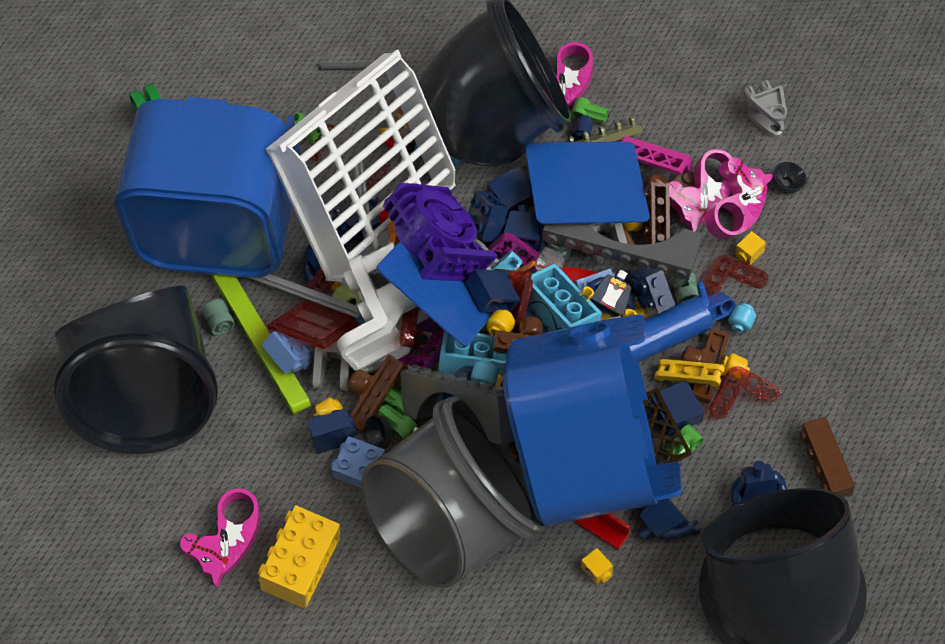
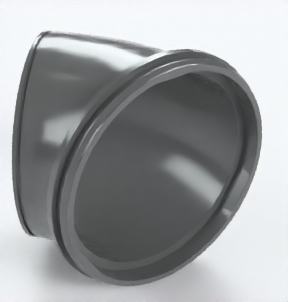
(448, 497)

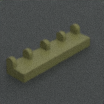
(612, 135)

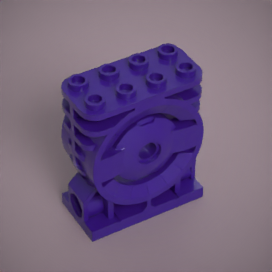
(436, 231)

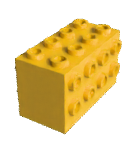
(299, 556)

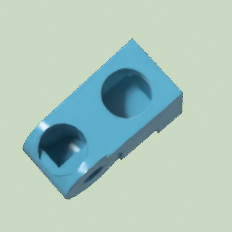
(509, 261)

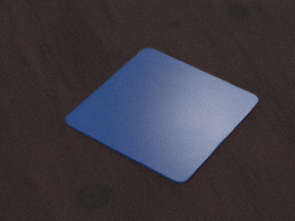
(586, 182)
(443, 301)

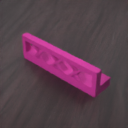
(661, 157)

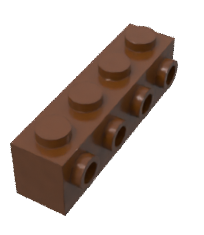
(658, 202)
(826, 457)

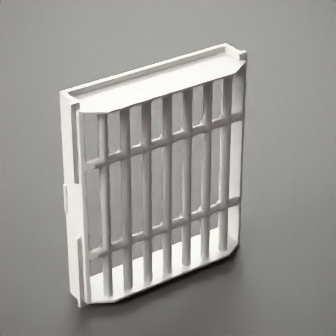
(299, 180)

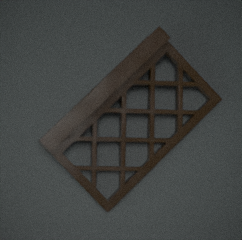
(676, 458)

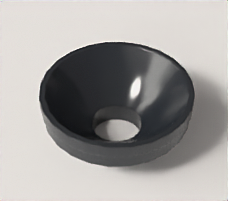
(791, 172)
(375, 431)

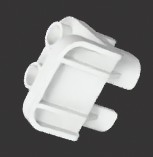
(381, 309)

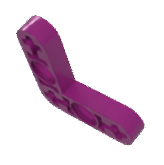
(515, 245)
(423, 359)

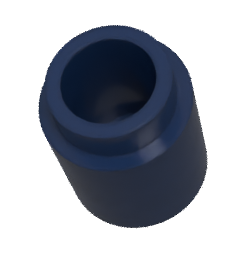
(582, 124)

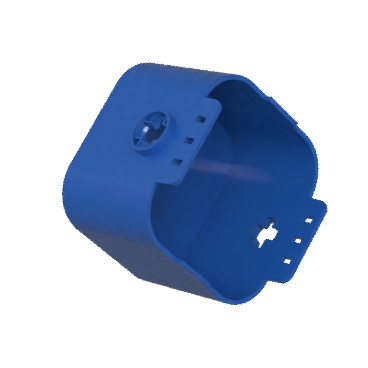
(203, 188)
(584, 422)

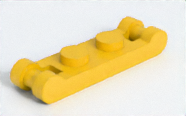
(689, 371)

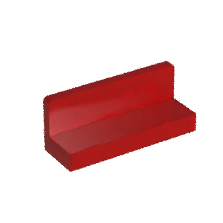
(606, 528)

